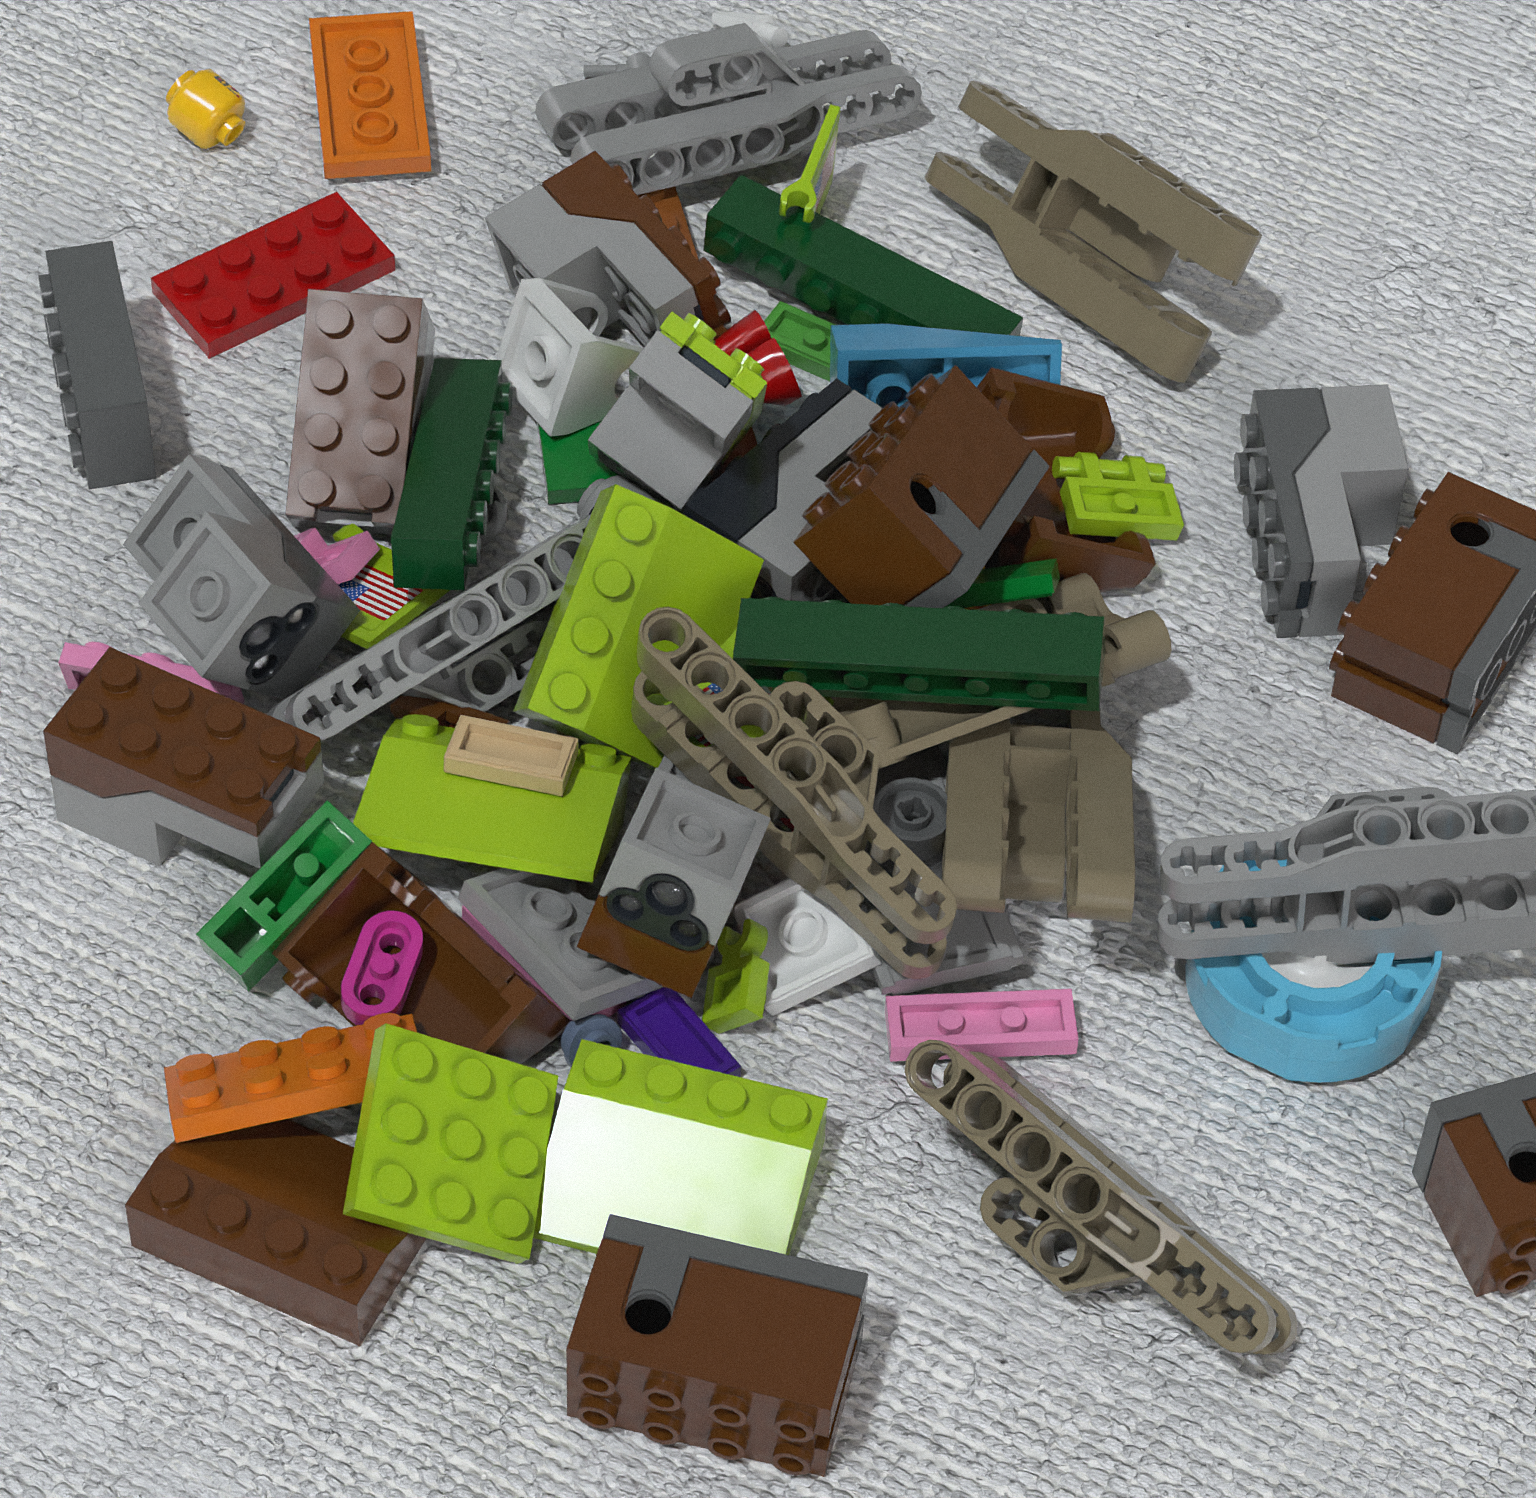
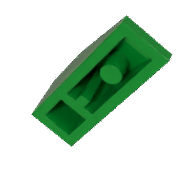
(281, 895)

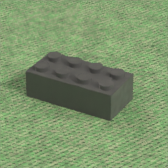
(97, 365)

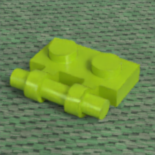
(1117, 496)

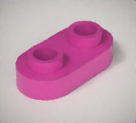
(379, 973)

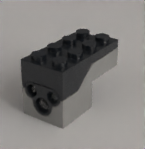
(770, 487)

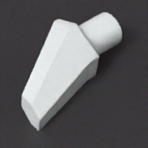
(761, 24)

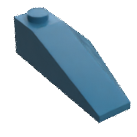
(892, 358)

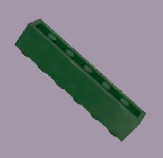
(839, 268)
(451, 474)
(924, 653)

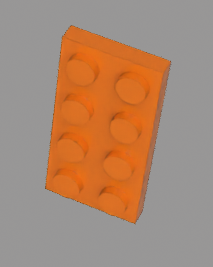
(369, 95)
(272, 1079)

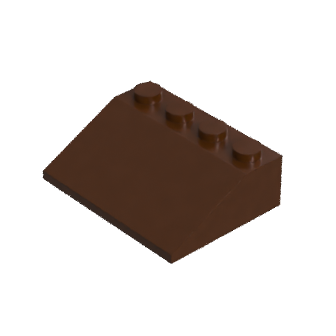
(269, 1222)

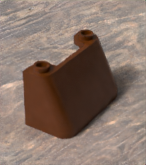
(1061, 423)
(461, 984)

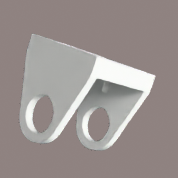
(558, 364)

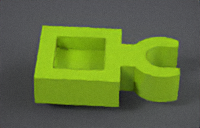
(739, 984)

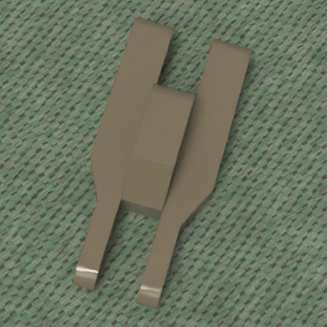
(1116, 205)
(828, 807)
(1009, 818)
(1082, 1187)

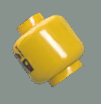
(205, 108)

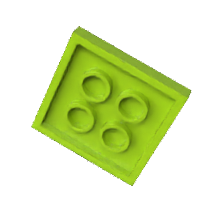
(451, 1144)

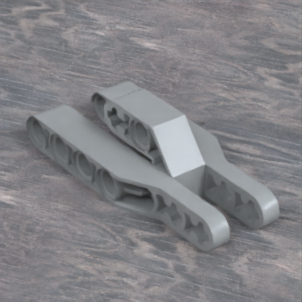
(719, 93)
(419, 655)
(1424, 862)

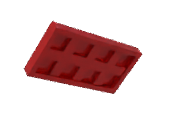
(268, 271)

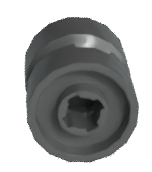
(917, 816)

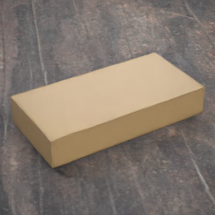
(511, 755)

